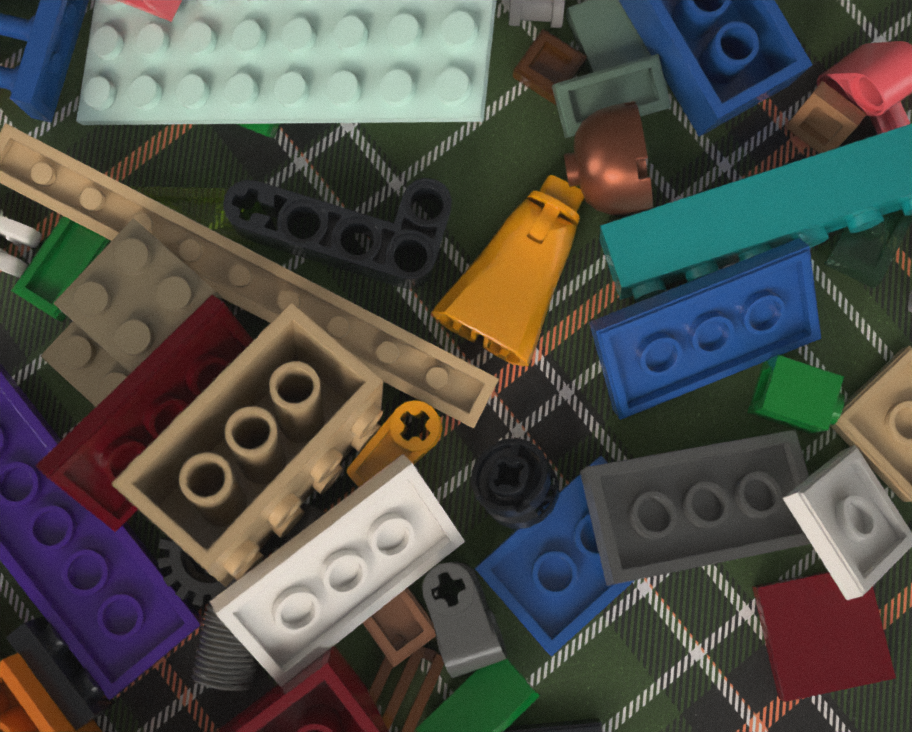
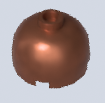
(611, 161)

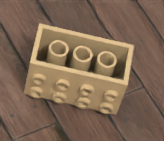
(256, 445)

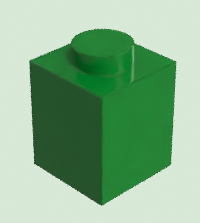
(797, 395)

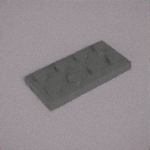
(695, 506)

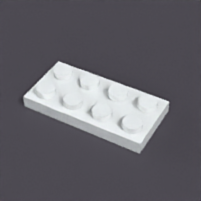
(338, 571)

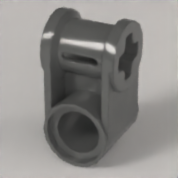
(464, 630)

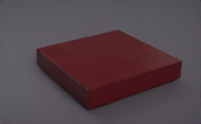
(820, 638)

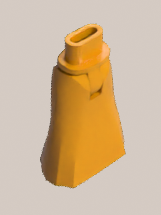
(515, 275)

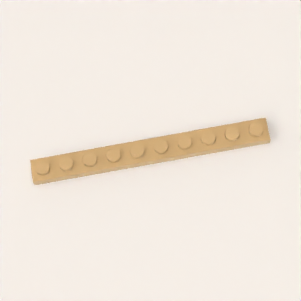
(244, 275)

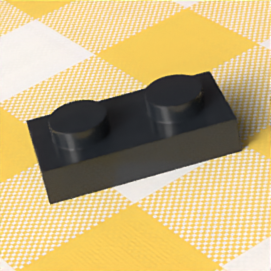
(60, 672)

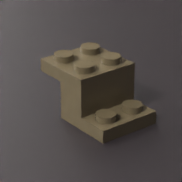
(122, 311)

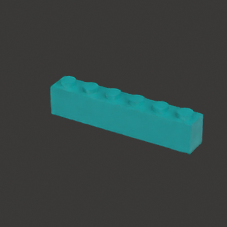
(760, 213)

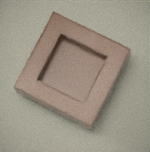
(825, 119)

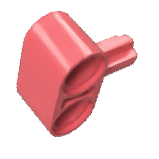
(875, 81)

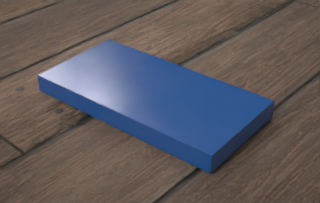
(708, 328)

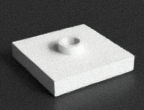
(850, 522)

